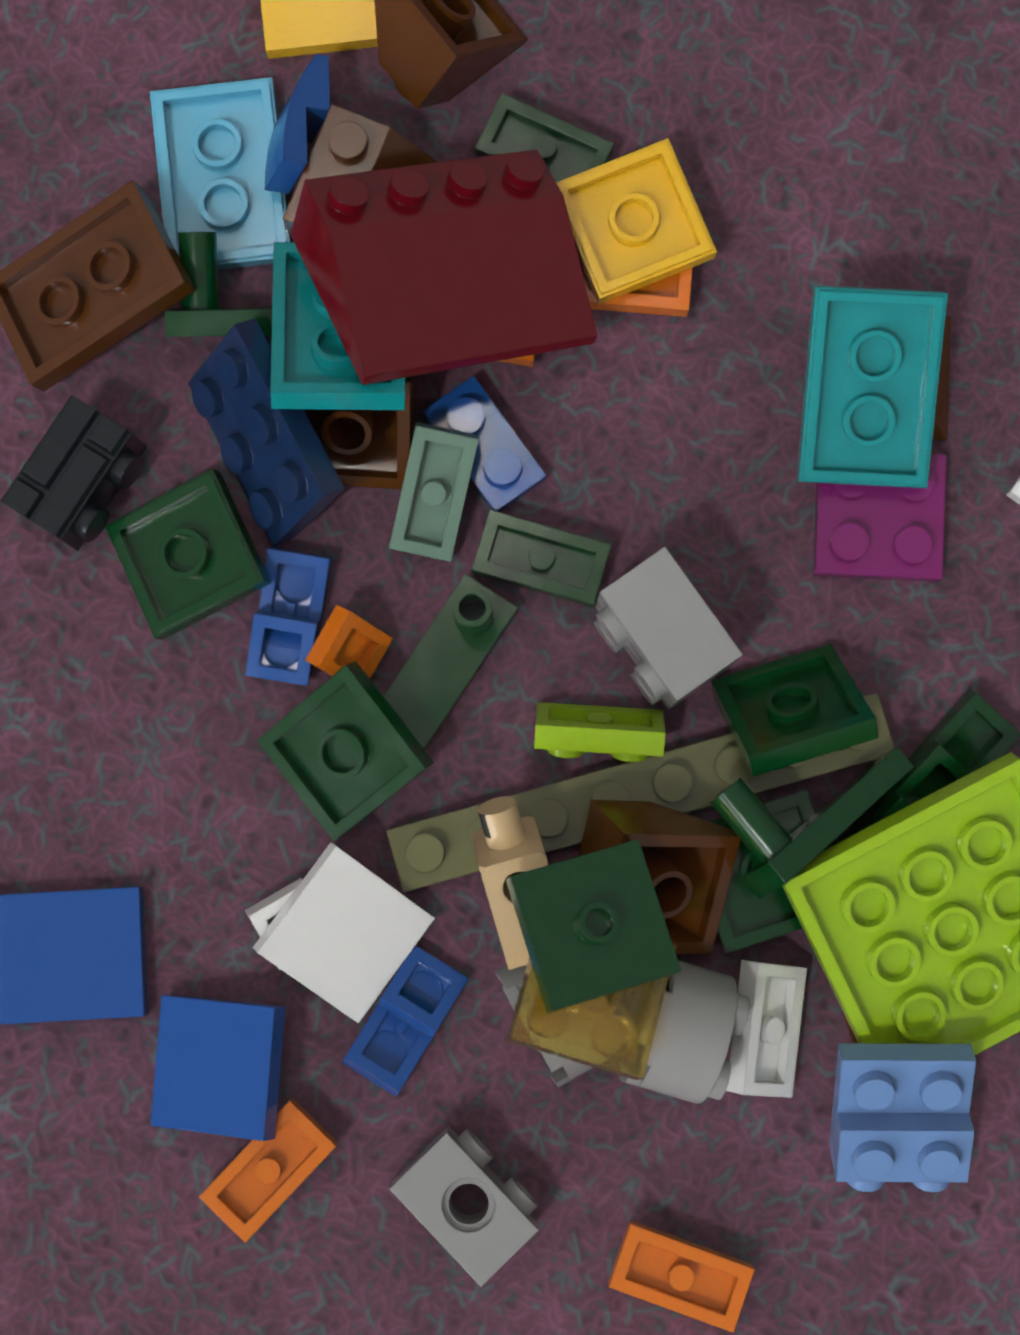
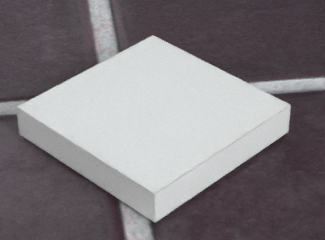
(343, 933)

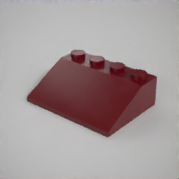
(444, 264)

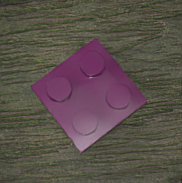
(881, 529)

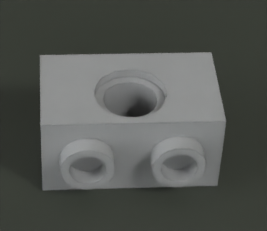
(475, 1241)

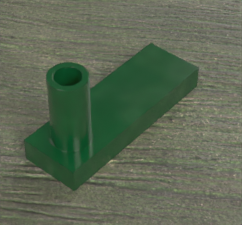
(201, 309)
(448, 657)
(786, 855)

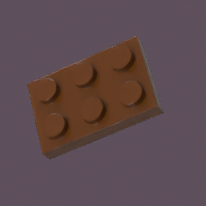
(90, 286)

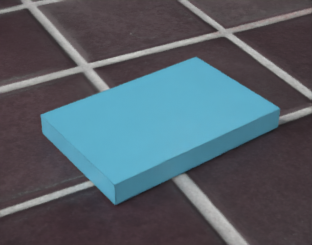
(214, 164)

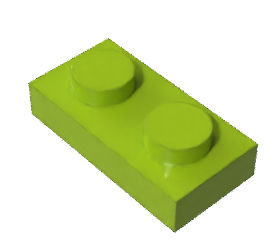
(620, 731)

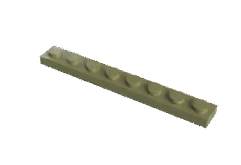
(680, 781)

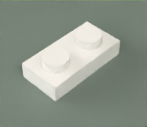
(767, 1048)

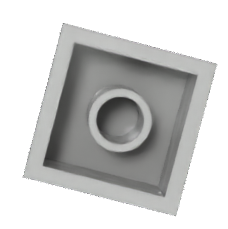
(664, 630)

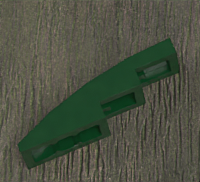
(959, 744)

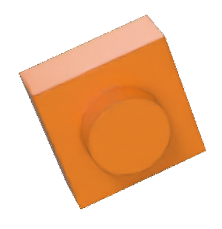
(347, 640)

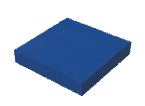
(218, 1067)

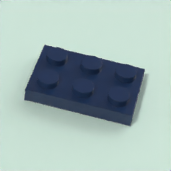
(266, 448)

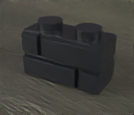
(76, 474)

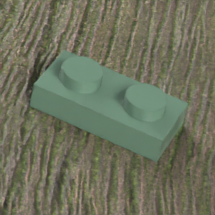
(433, 491)

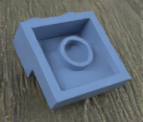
(902, 1115)

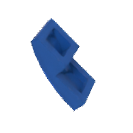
(298, 126)
(288, 615)
(405, 1020)

